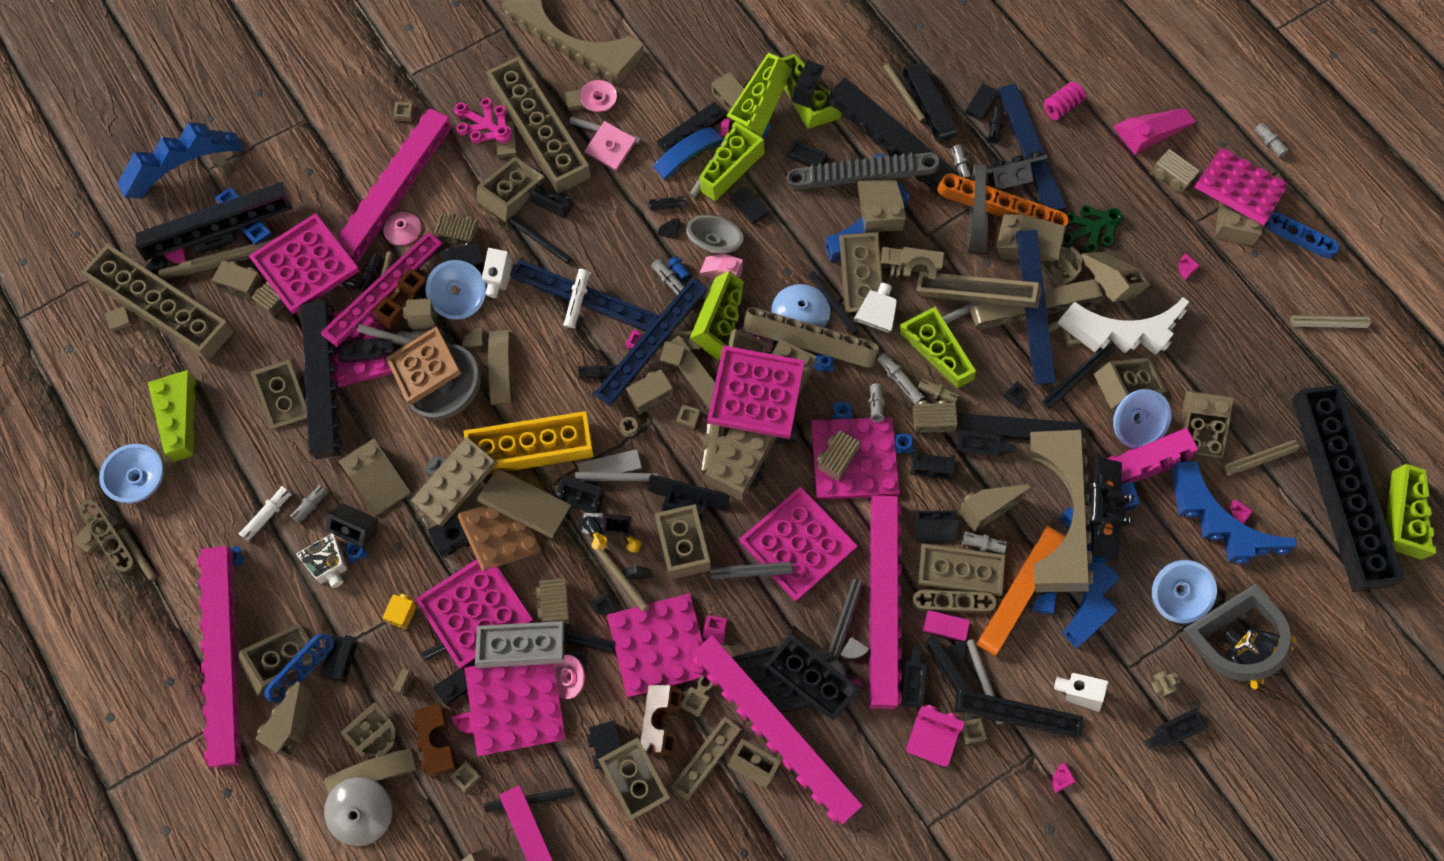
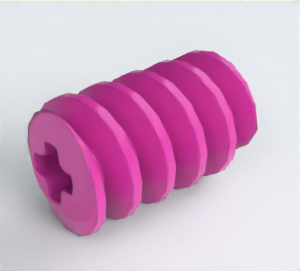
(1064, 100)

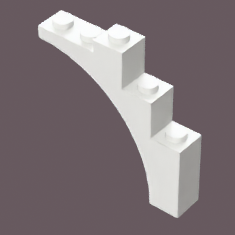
(1098, 331)

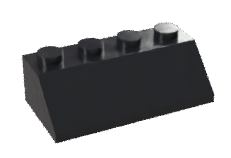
(814, 673)

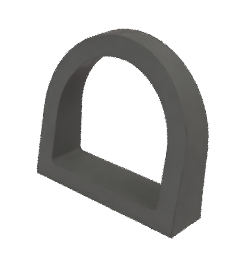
(977, 215)
(1228, 612)

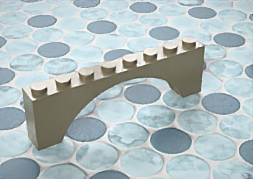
(610, 59)
(1067, 565)

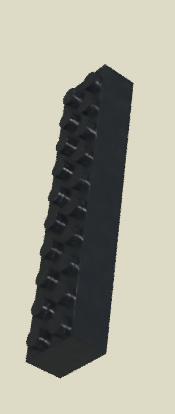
(1347, 489)

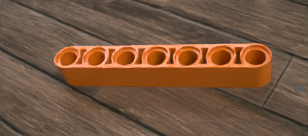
(994, 197)
(1018, 593)

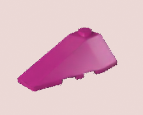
(1148, 130)

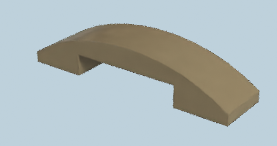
(499, 367)
(378, 768)

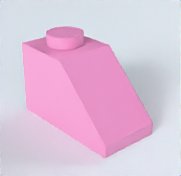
(720, 264)

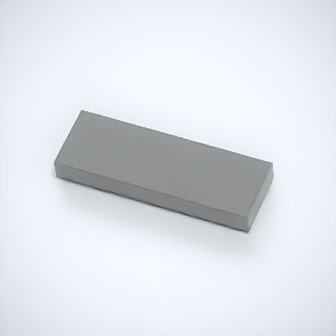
(619, 463)

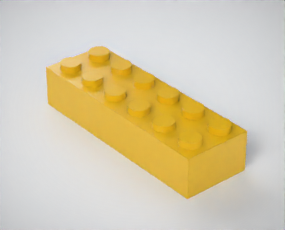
(535, 441)

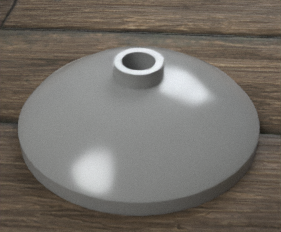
(714, 234)
(371, 804)

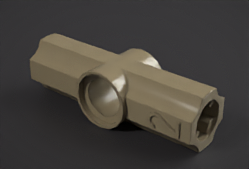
(712, 441)

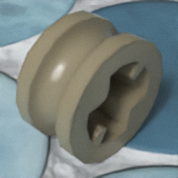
(625, 421)

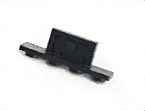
(1015, 171)
(683, 494)

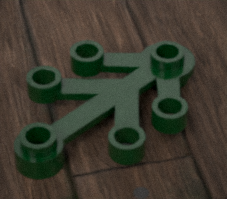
(1093, 227)

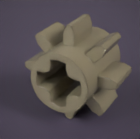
(1165, 682)

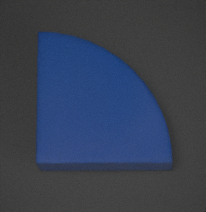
(1045, 603)

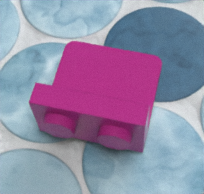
(934, 735)

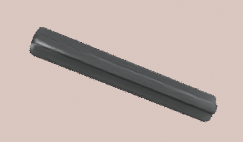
(752, 570)
(845, 618)

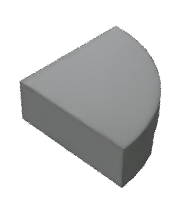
(853, 650)

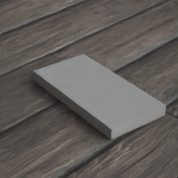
(519, 644)

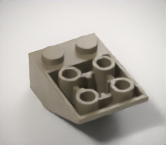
(1117, 277)
(1207, 421)
(288, 721)

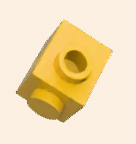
(400, 611)

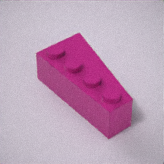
(1156, 456)

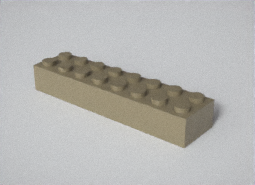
(538, 125)
(157, 302)
(744, 450)

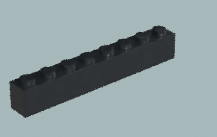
(884, 129)
(213, 221)
(320, 382)

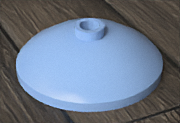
(470, 285)
(816, 305)
(1151, 420)
(122, 468)
(1194, 597)

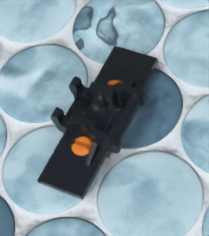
(1108, 508)

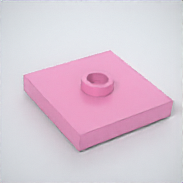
(610, 146)

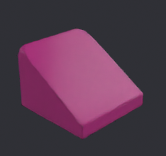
(716, 627)

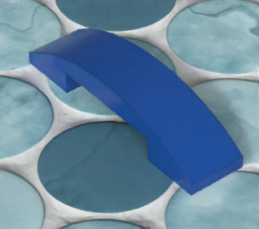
(685, 150)
(256, 231)

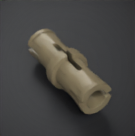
(937, 391)

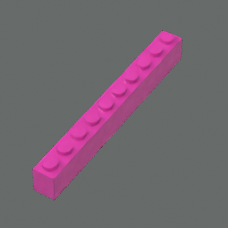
(393, 184)
(884, 603)
(220, 657)
(778, 732)

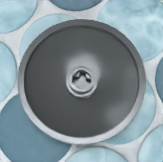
(455, 394)

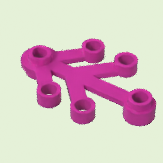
(501, 132)

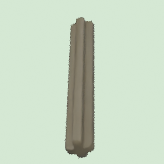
(1330, 321)
(1261, 457)

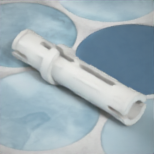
(579, 290)
(265, 513)

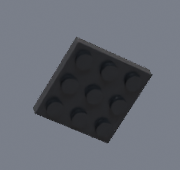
(773, 687)

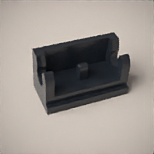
(551, 201)
(932, 465)
(580, 494)

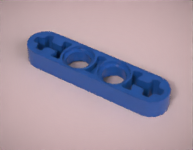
(1300, 237)
(297, 665)

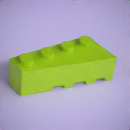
(761, 95)
(820, 110)
(731, 161)
(718, 314)
(938, 345)
(174, 411)
(1409, 512)

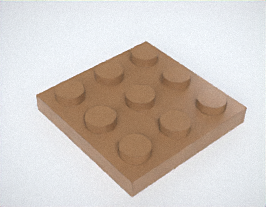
(423, 365)
(497, 537)

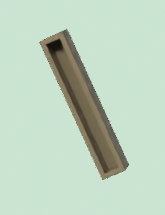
(980, 289)

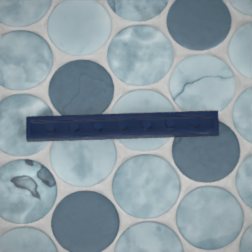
(1028, 143)
(593, 300)
(1036, 317)
(650, 342)

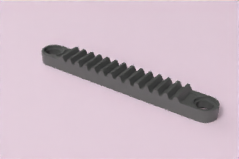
(863, 170)

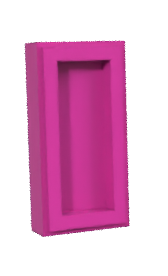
(946, 626)

